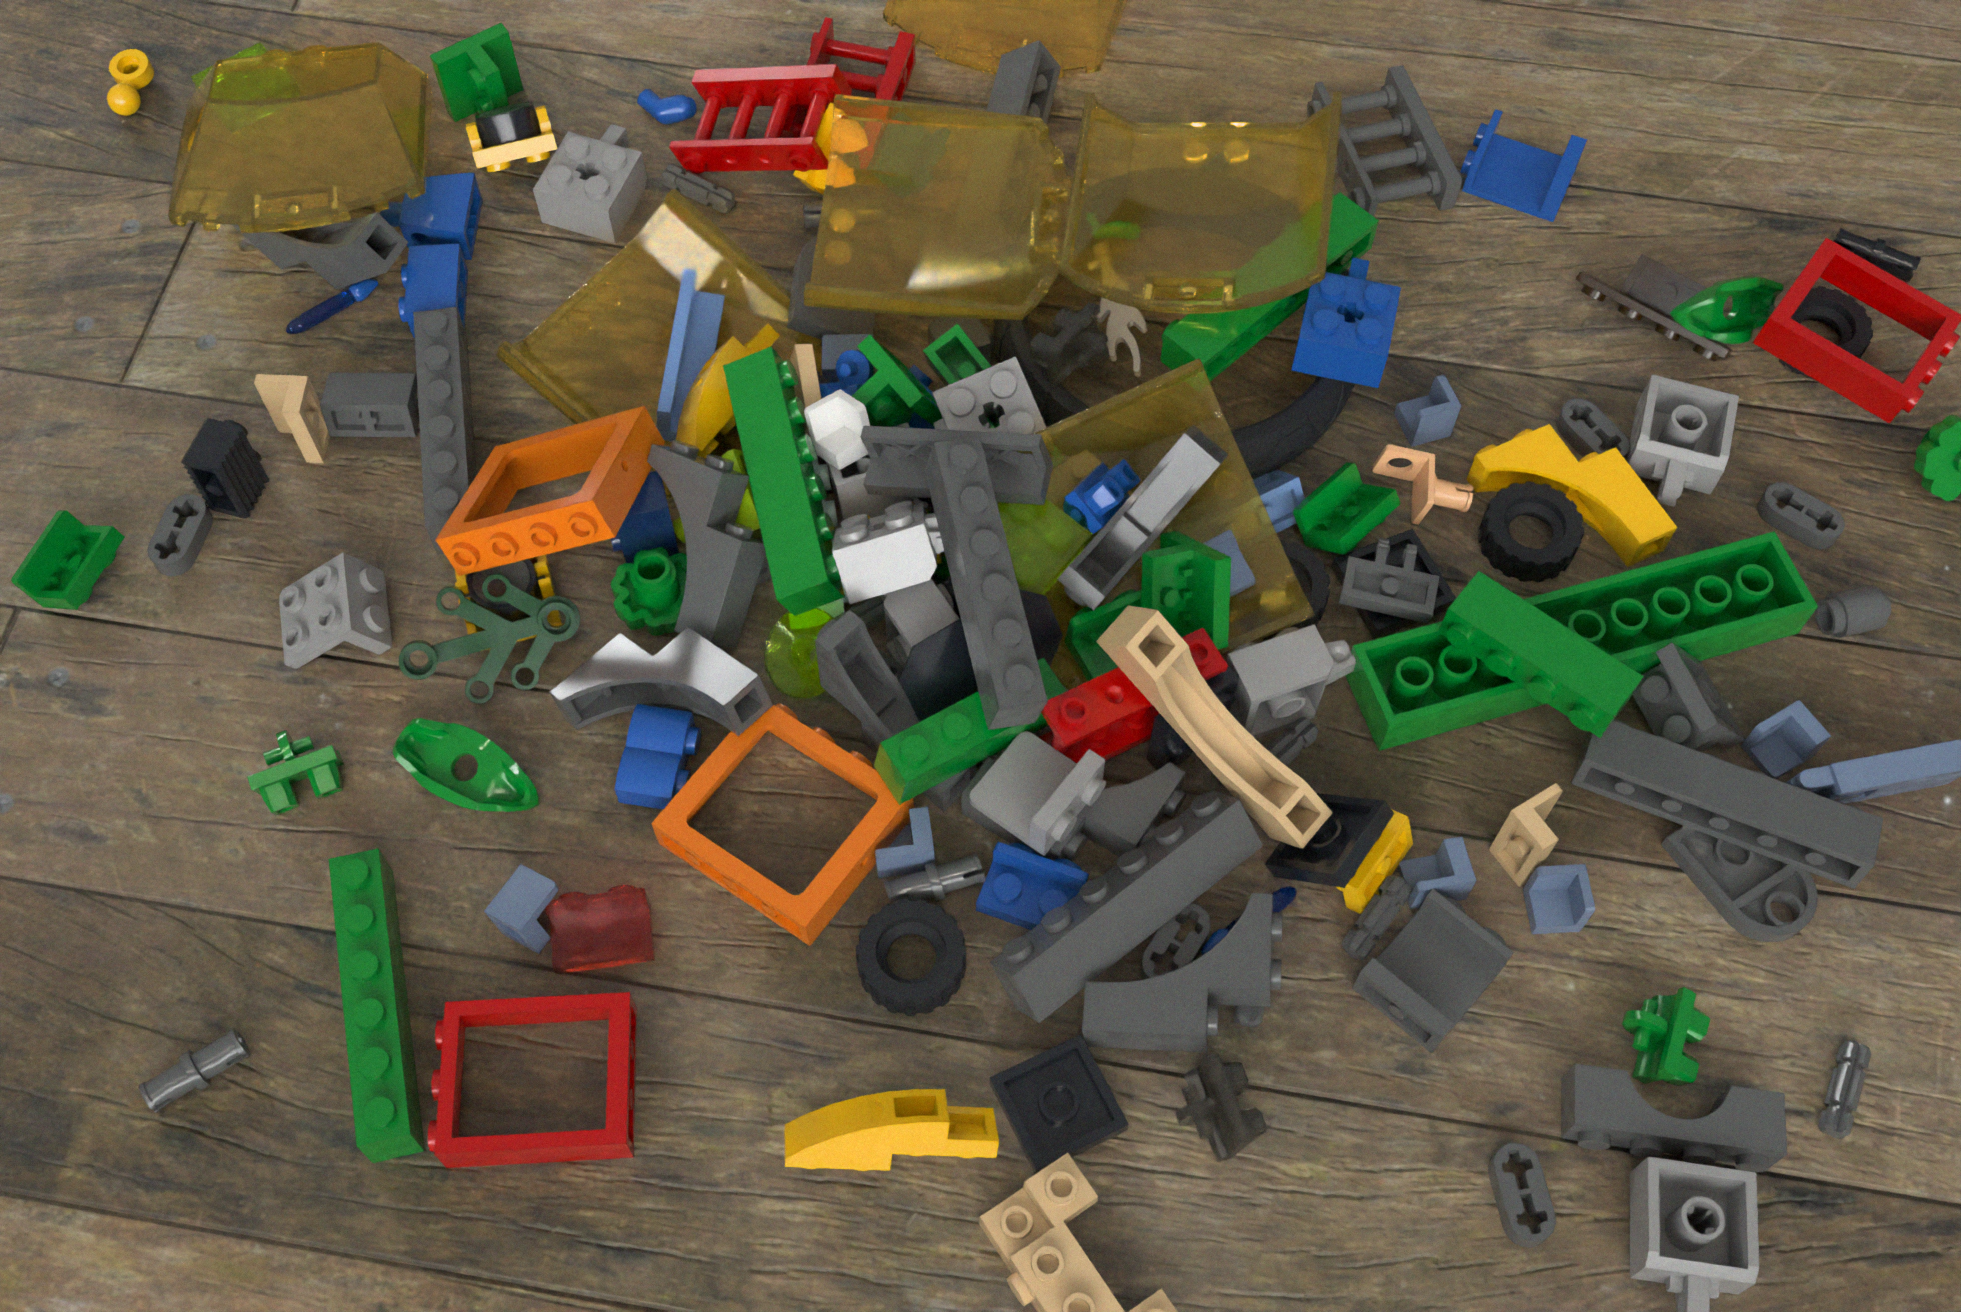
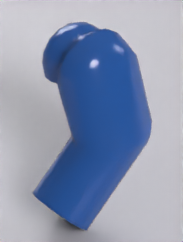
(668, 109)

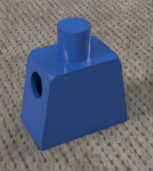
(442, 215)

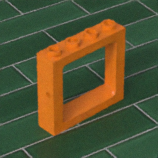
(610, 447)
(813, 909)

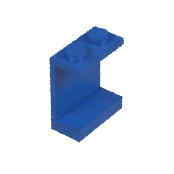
(1519, 173)

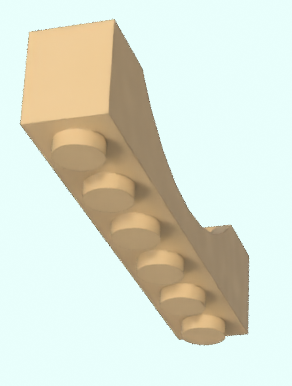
(1167, 676)

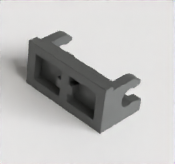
(370, 405)

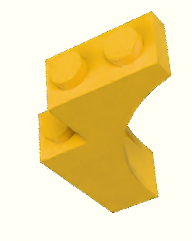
(1599, 484)

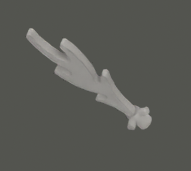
(1118, 331)

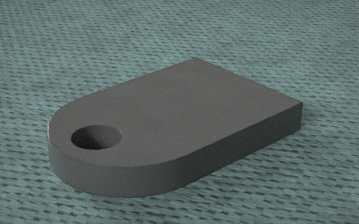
(818, 320)
(1744, 884)

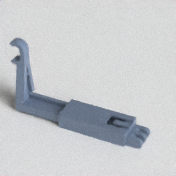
(1884, 773)

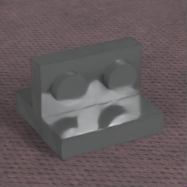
(1685, 703)

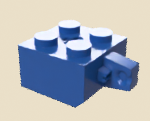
(1347, 327)

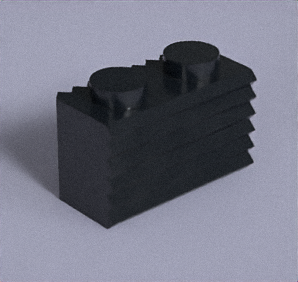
(225, 467)

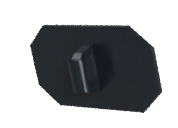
(941, 666)

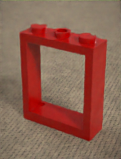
(1841, 369)
(446, 1082)

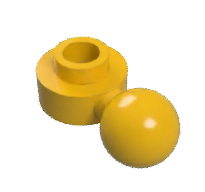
(131, 72)

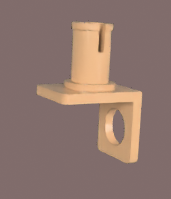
(1426, 487)

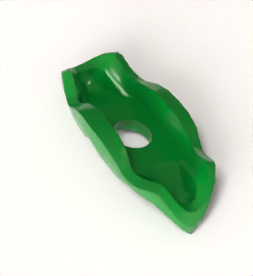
(1751, 307)
(430, 755)

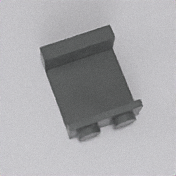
(1433, 970)

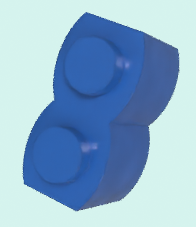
(656, 756)

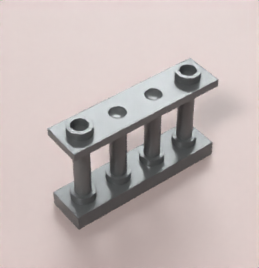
(1409, 122)

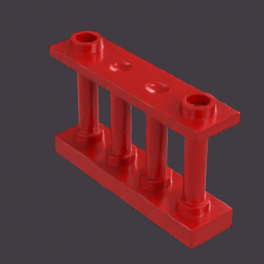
(891, 85)
(754, 88)
(1111, 711)

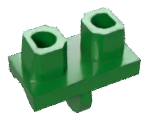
(276, 782)
(1661, 1034)

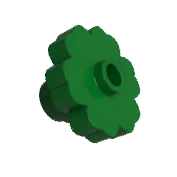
(1940, 459)
(650, 590)

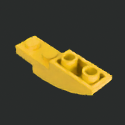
(708, 401)
(872, 1127)

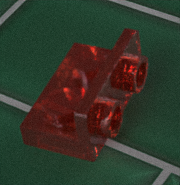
(600, 929)

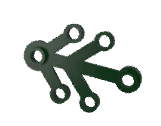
(498, 635)

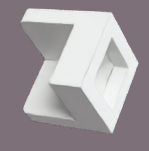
(836, 428)

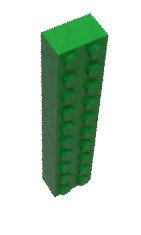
(1701, 602)

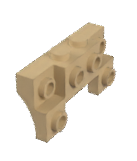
(1043, 1253)

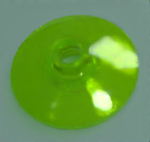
(789, 653)

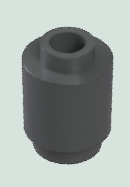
(1853, 611)

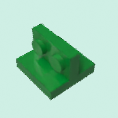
(477, 73)
(893, 390)
(1188, 586)

